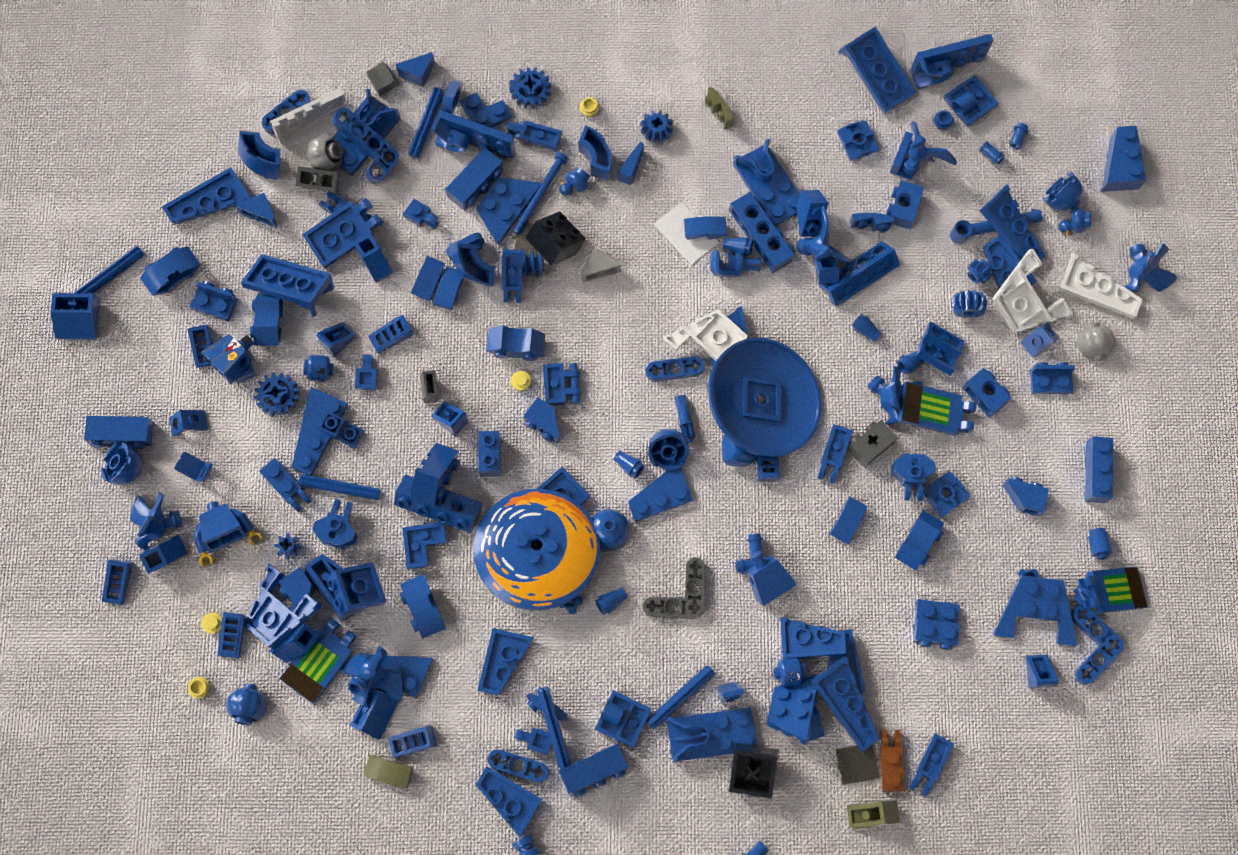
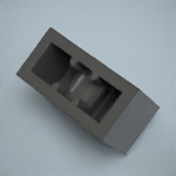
(317, 179)
(867, 453)

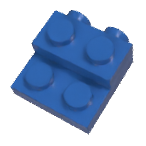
(356, 588)
(936, 624)

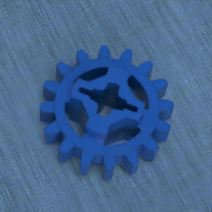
(520, 89)
(285, 393)

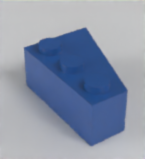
(1124, 161)
(435, 474)
(319, 572)
(594, 770)

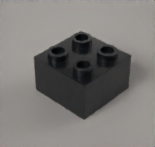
(555, 238)
(753, 770)

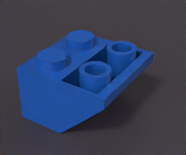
(75, 316)

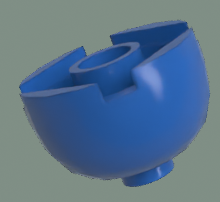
(1064, 193)
(668, 449)
(121, 465)
(611, 528)

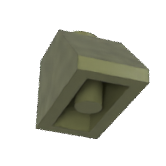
(873, 814)

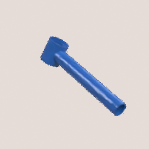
(984, 227)

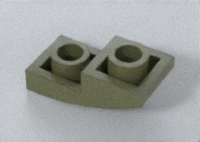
(719, 106)
(388, 771)

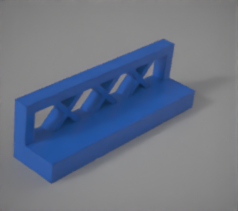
(862, 274)

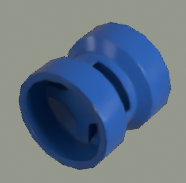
(526, 843)

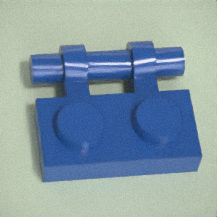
(555, 385)

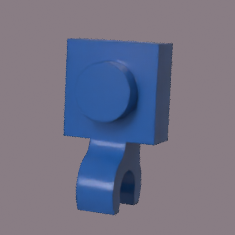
(420, 213)
(366, 376)
(538, 740)

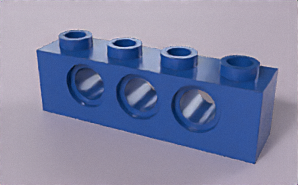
(773, 258)
(451, 510)

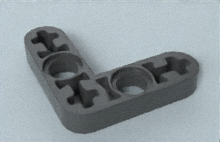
(683, 603)

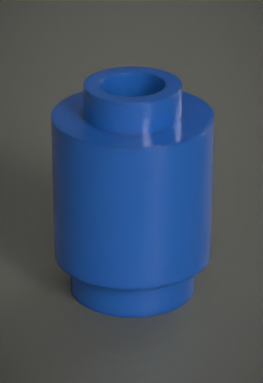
(1100, 543)

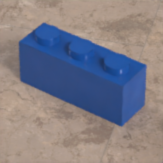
(474, 179)
(118, 429)
(1099, 470)

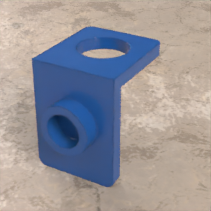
(1039, 339)
(188, 421)
(193, 467)

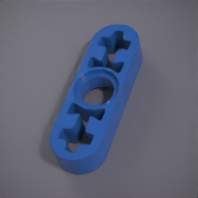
(451, 97)
(287, 103)
(670, 376)
(500, 767)

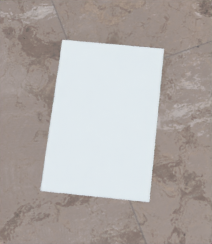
(673, 229)

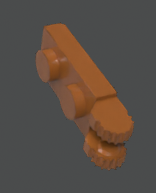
(891, 763)

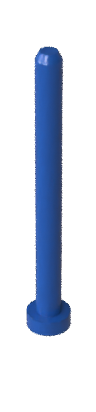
(559, 160)

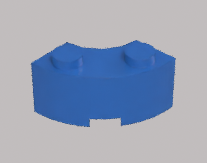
(597, 151)
(258, 155)
(470, 264)
(170, 270)
(266, 320)
(516, 343)
(919, 540)
(422, 606)

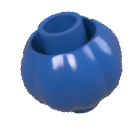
(246, 705)

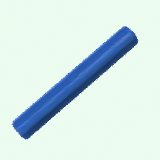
(425, 123)
(111, 271)
(340, 487)
(680, 697)
(553, 727)

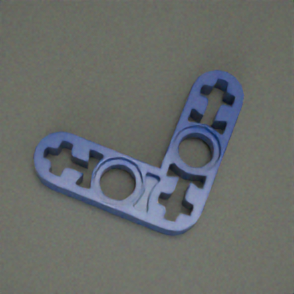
(1102, 642)

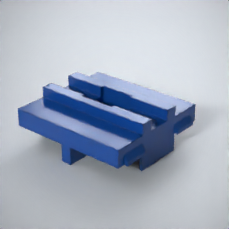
(852, 148)
(946, 482)

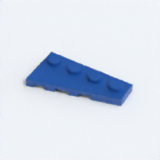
(209, 197)
(1007, 220)
(312, 441)
(843, 697)

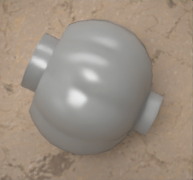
(322, 152)
(1096, 341)

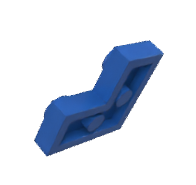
(488, 116)
(416, 540)

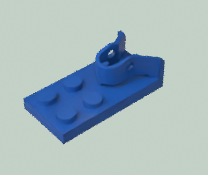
(942, 59)
(878, 69)
(378, 118)
(462, 132)
(768, 182)
(288, 281)
(710, 734)

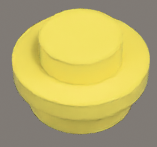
(589, 107)
(520, 380)
(211, 623)
(198, 687)

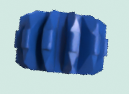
(664, 126)
(969, 304)

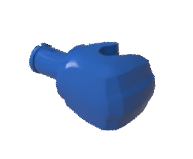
(734, 265)
(734, 455)

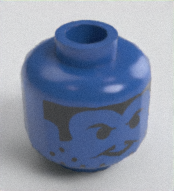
(318, 368)

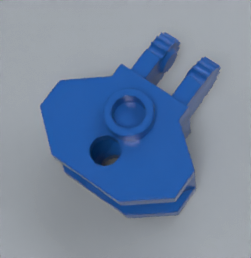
(913, 475)
(336, 525)

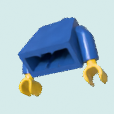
(220, 528)

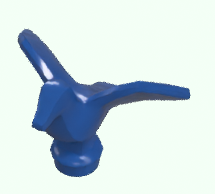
(920, 153)
(820, 245)
(1147, 269)
(889, 393)
(152, 520)
(370, 675)

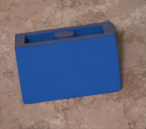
(902, 155)
(375, 715)

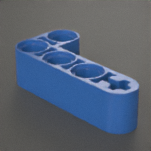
(363, 143)

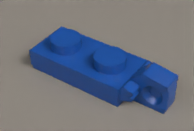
(535, 134)

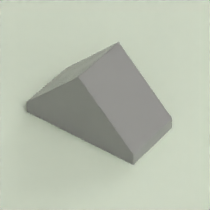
(599, 266)

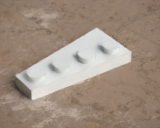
(306, 115)
(1090, 285)

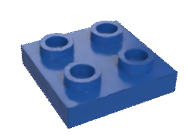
(970, 100)
(622, 719)

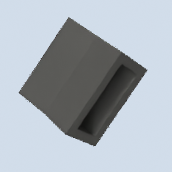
(382, 78)
(424, 377)

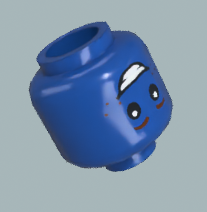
(790, 672)

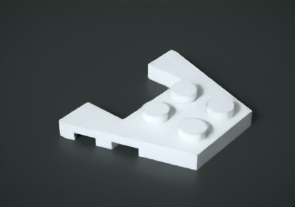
(1019, 301)
(711, 333)

